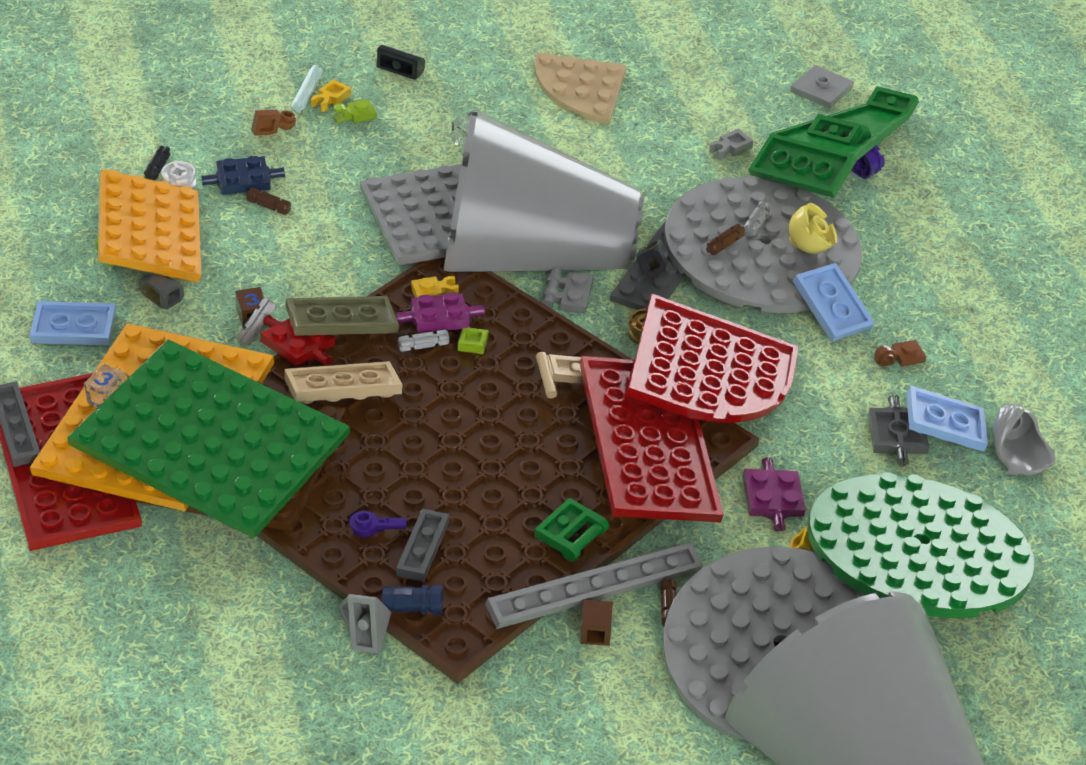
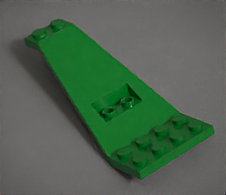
(821, 160)

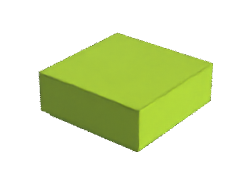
(473, 340)

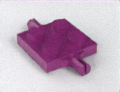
(440, 312)
(773, 493)

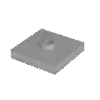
(822, 86)

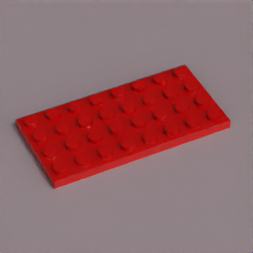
(648, 455)
(56, 510)

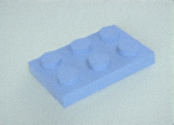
(833, 302)
(73, 323)
(946, 418)

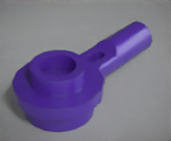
(366, 523)

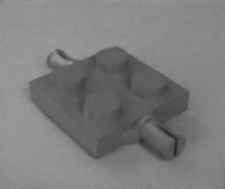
(892, 434)

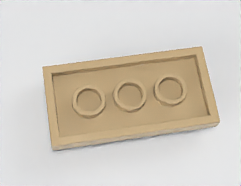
(343, 381)

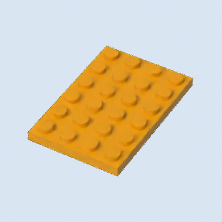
(149, 225)

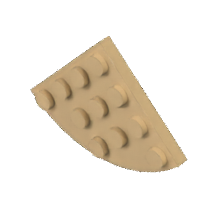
(581, 84)

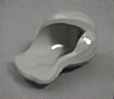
(1020, 441)

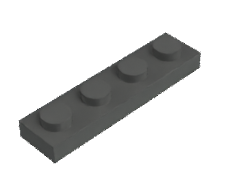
(17, 426)

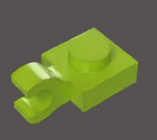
(356, 111)

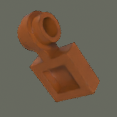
(267, 121)
(905, 353)

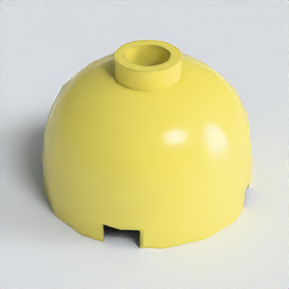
(810, 230)

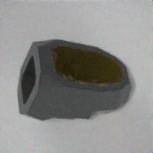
(162, 290)

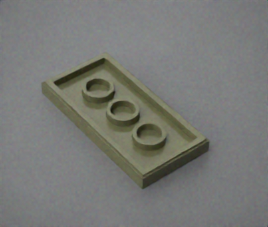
(341, 315)

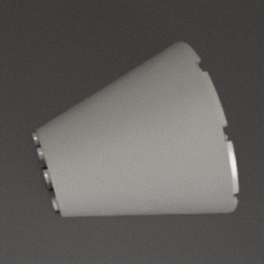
(536, 207)
(857, 692)

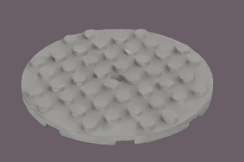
(749, 269)
(733, 616)

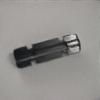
(157, 163)

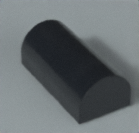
(399, 62)

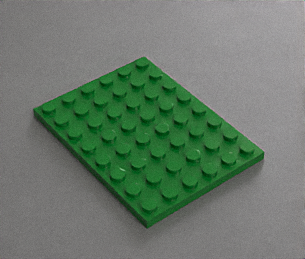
(209, 437)

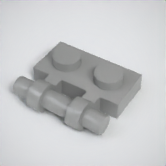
(576, 291)

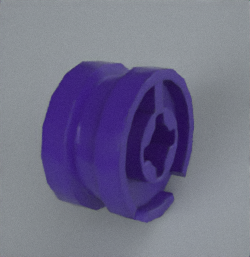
(869, 163)

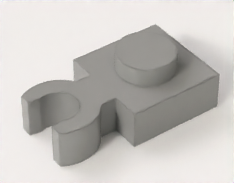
(732, 142)

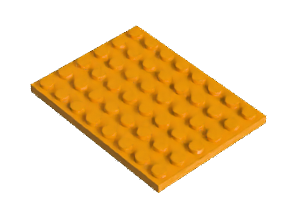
(129, 351)

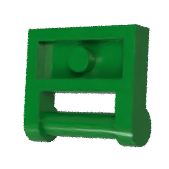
(565, 523)

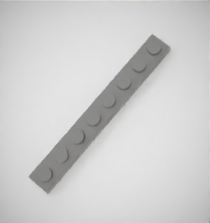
(592, 585)

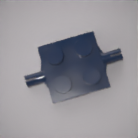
(242, 174)

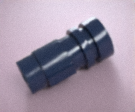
(414, 599)

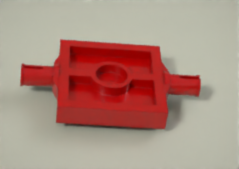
(297, 348)

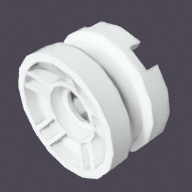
(179, 174)

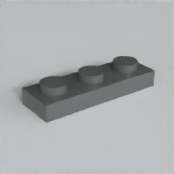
(422, 545)

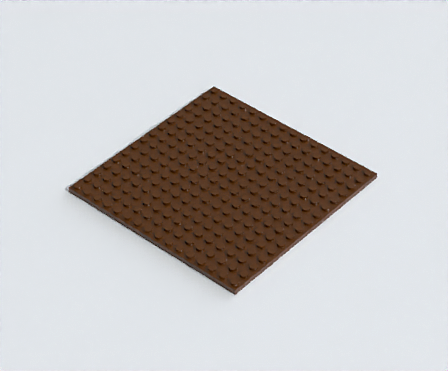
(471, 444)

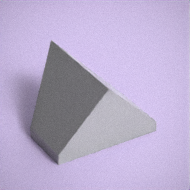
(366, 622)

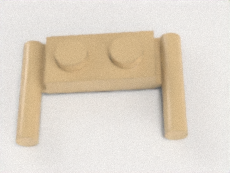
(558, 369)

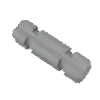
(757, 218)
(255, 321)
(423, 340)

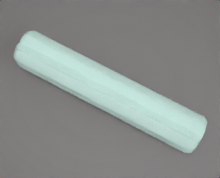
(306, 89)

